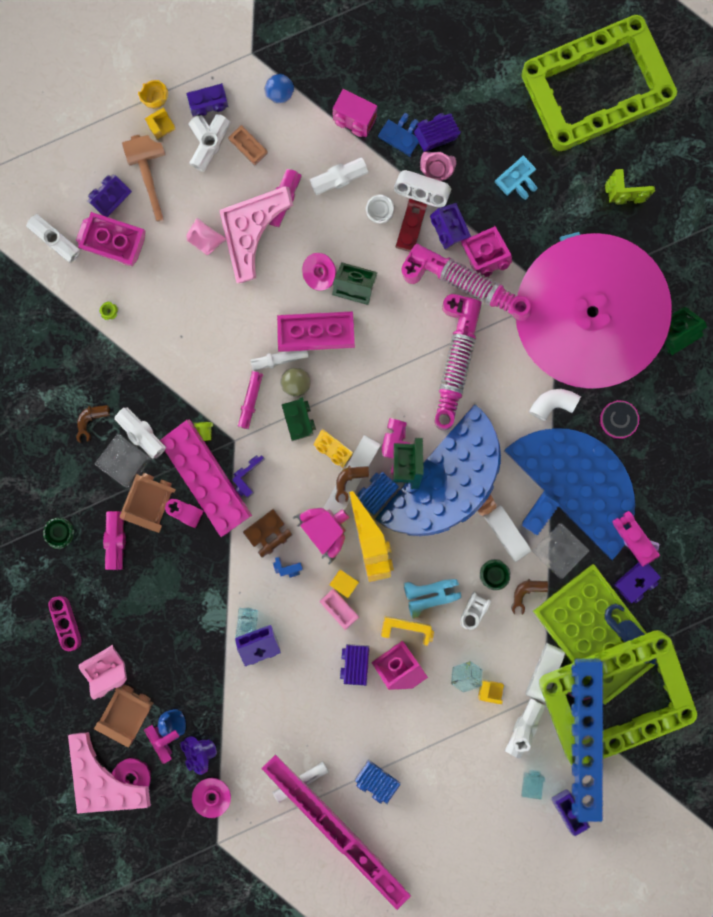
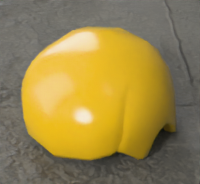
(153, 94)

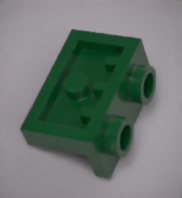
(298, 419)

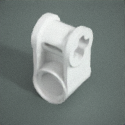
(474, 610)

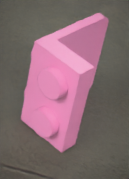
(104, 672)

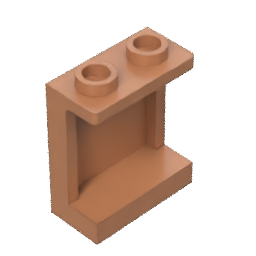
(146, 502)
(124, 715)

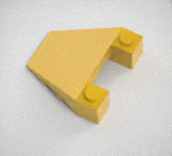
(372, 542)

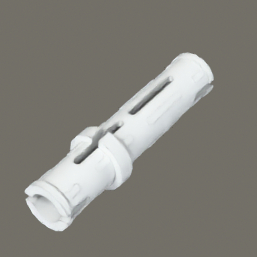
(276, 359)
(307, 777)

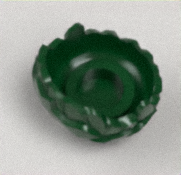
(58, 533)
(495, 574)

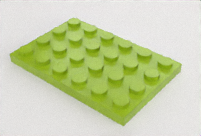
(579, 627)

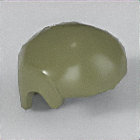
(295, 382)

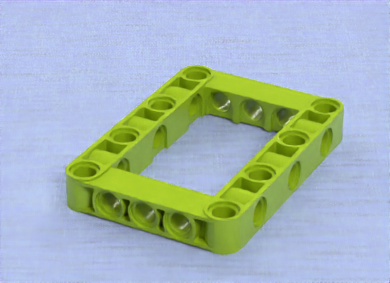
(584, 49)
(632, 733)

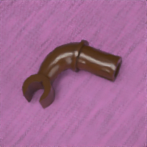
(88, 415)
(346, 475)
(527, 587)

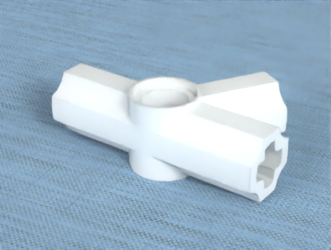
(204, 134)
(525, 728)

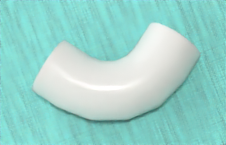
(554, 399)

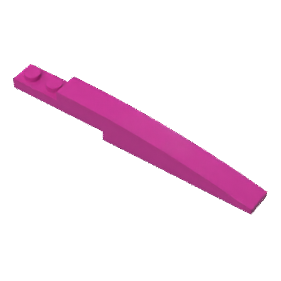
(336, 831)

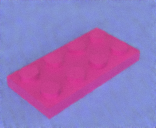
(315, 331)

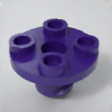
(198, 754)

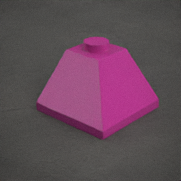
(399, 668)

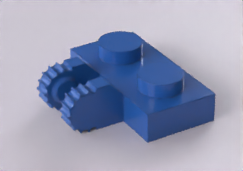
(399, 137)

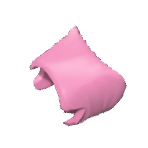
(437, 165)
(204, 237)

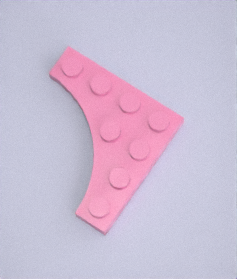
(245, 224)
(95, 786)

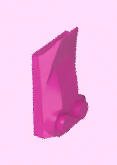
(111, 239)

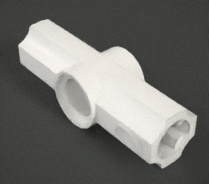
(339, 176)
(45, 231)
(140, 433)

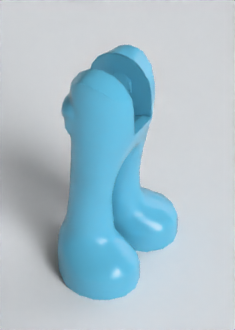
(418, 606)

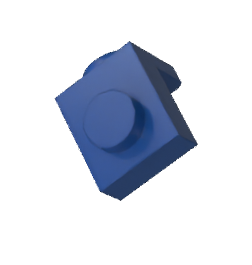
(292, 570)

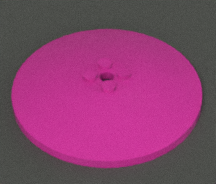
(630, 302)

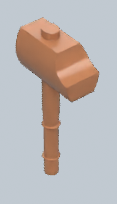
(139, 151)

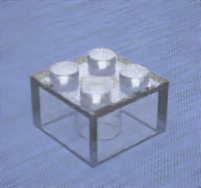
(122, 460)
(560, 551)

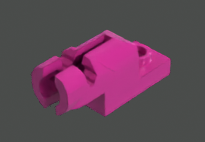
(399, 434)

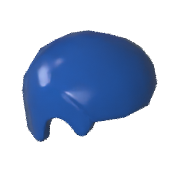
(279, 88)
(171, 721)

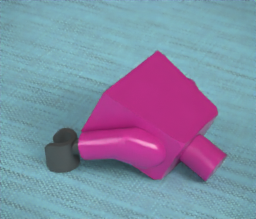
(324, 530)

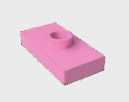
(339, 609)

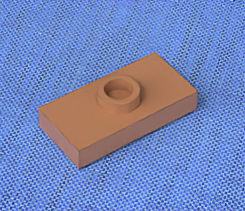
(247, 145)

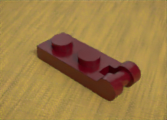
(411, 225)

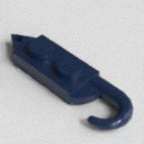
(626, 629)

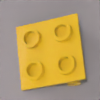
(332, 448)

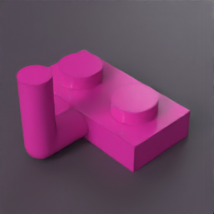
(160, 745)

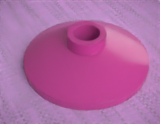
(312, 271)
(206, 806)

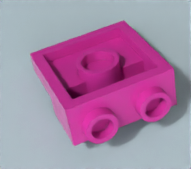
(487, 252)

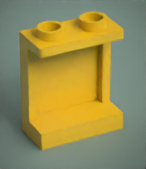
(389, 622)

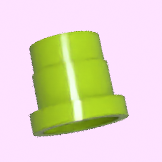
(204, 429)

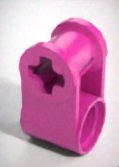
(187, 513)

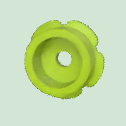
(106, 306)

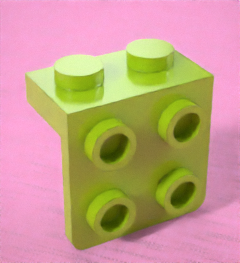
(620, 194)

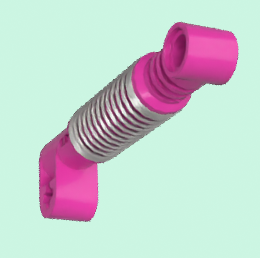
(468, 281)
(459, 356)

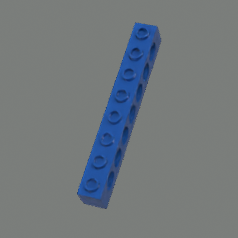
(593, 809)

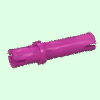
(250, 400)

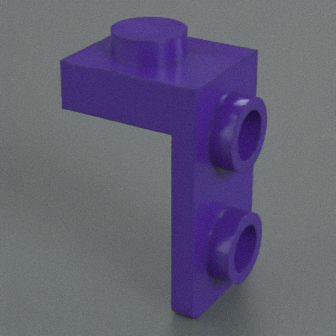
(242, 488)

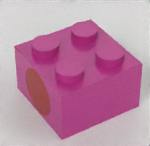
(354, 113)

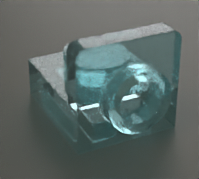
(246, 621)
(532, 784)

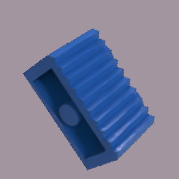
(377, 493)
(540, 513)
(377, 782)

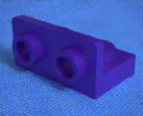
(207, 100)
(109, 195)
(449, 225)

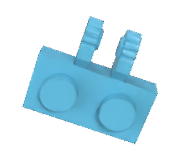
(515, 175)

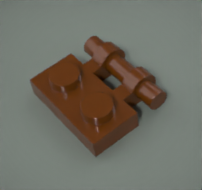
(263, 529)

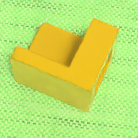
(159, 123)
(344, 583)
(491, 692)

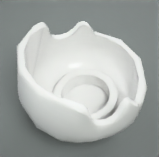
(380, 209)

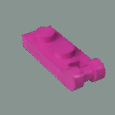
(636, 539)

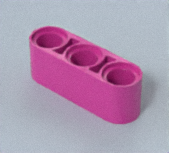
(72, 630)

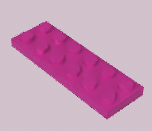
(205, 478)

